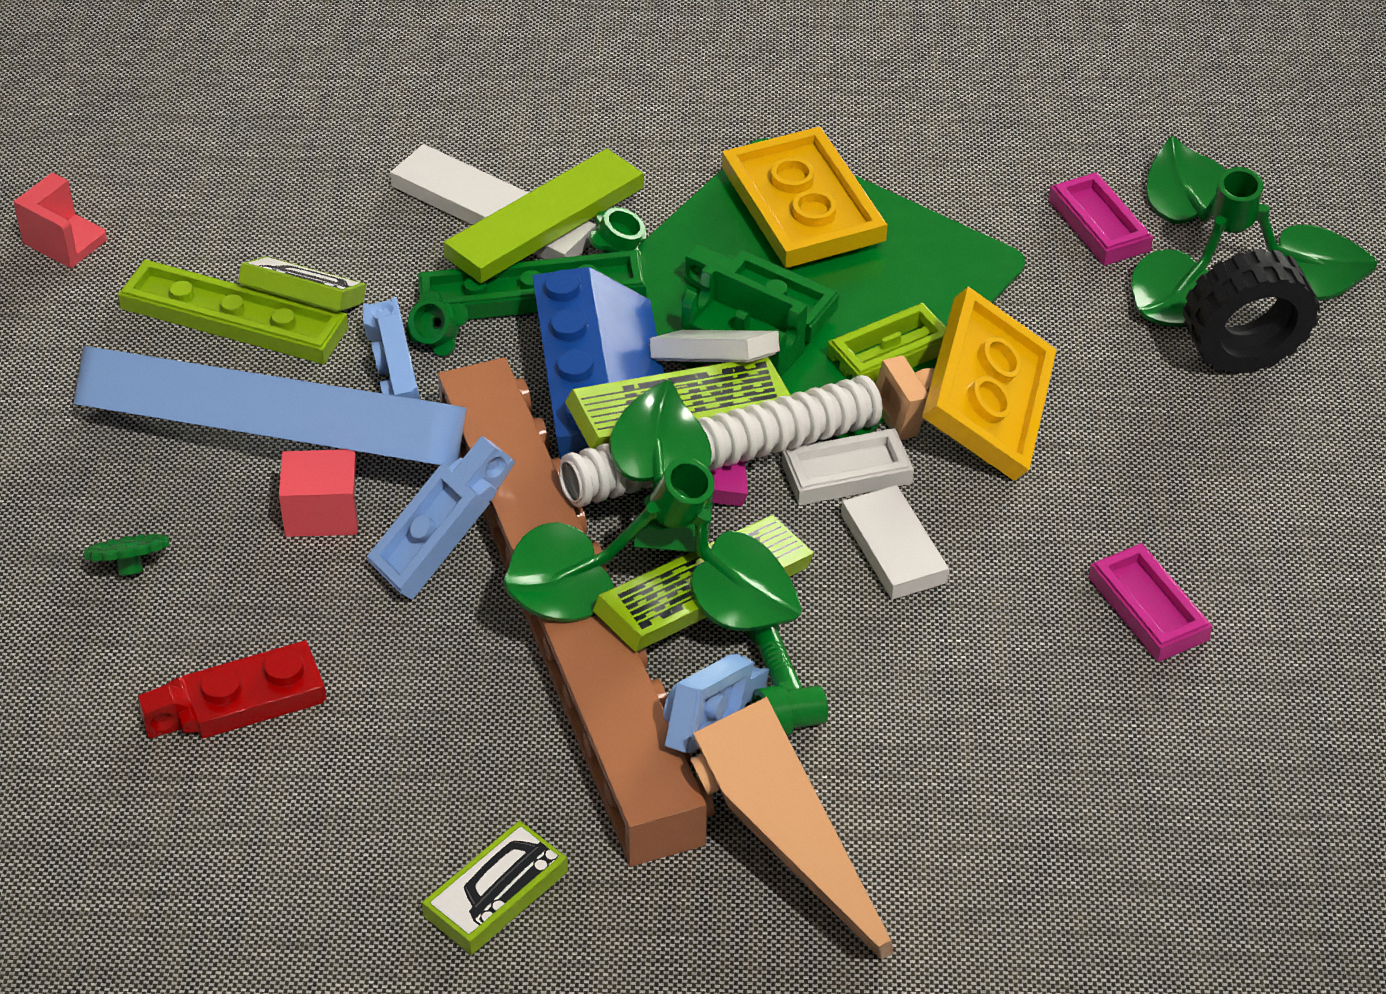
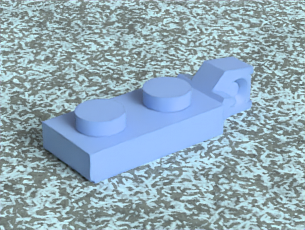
(390, 348)
(439, 517)
(710, 697)

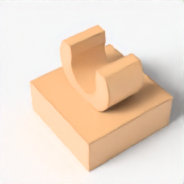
(903, 395)

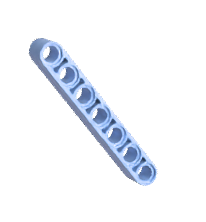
(270, 406)

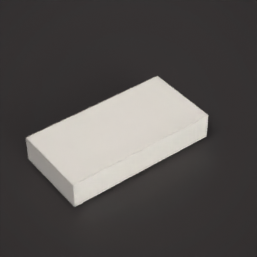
(714, 345)
(847, 466)
(894, 542)

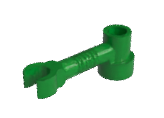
(791, 703)

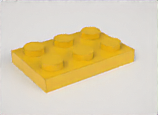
(803, 197)
(990, 384)

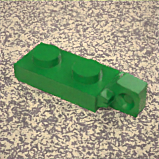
(819, 299)

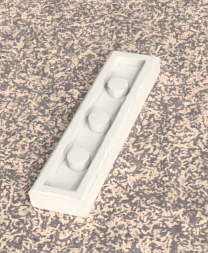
(472, 195)

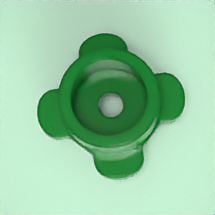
(617, 231)
(421, 320)

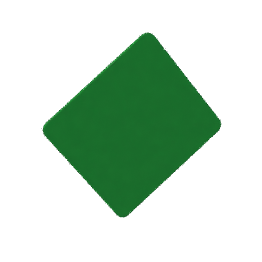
(920, 262)

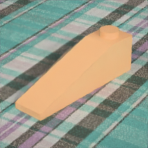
(772, 795)

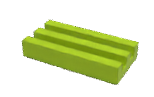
(916, 346)

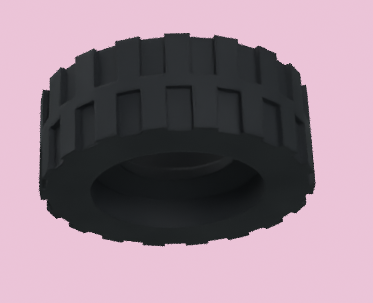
(1236, 284)

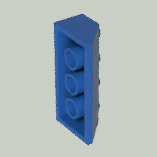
(590, 337)

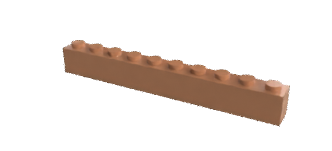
(597, 676)

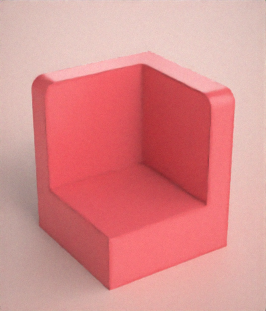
(50, 222)
(318, 493)

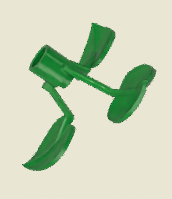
(1192, 185)
(659, 441)

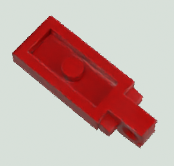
(235, 693)

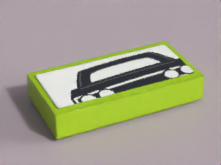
(301, 284)
(495, 887)

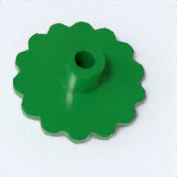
(127, 551)

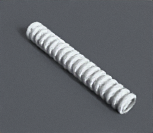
(740, 435)

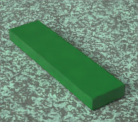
(513, 288)

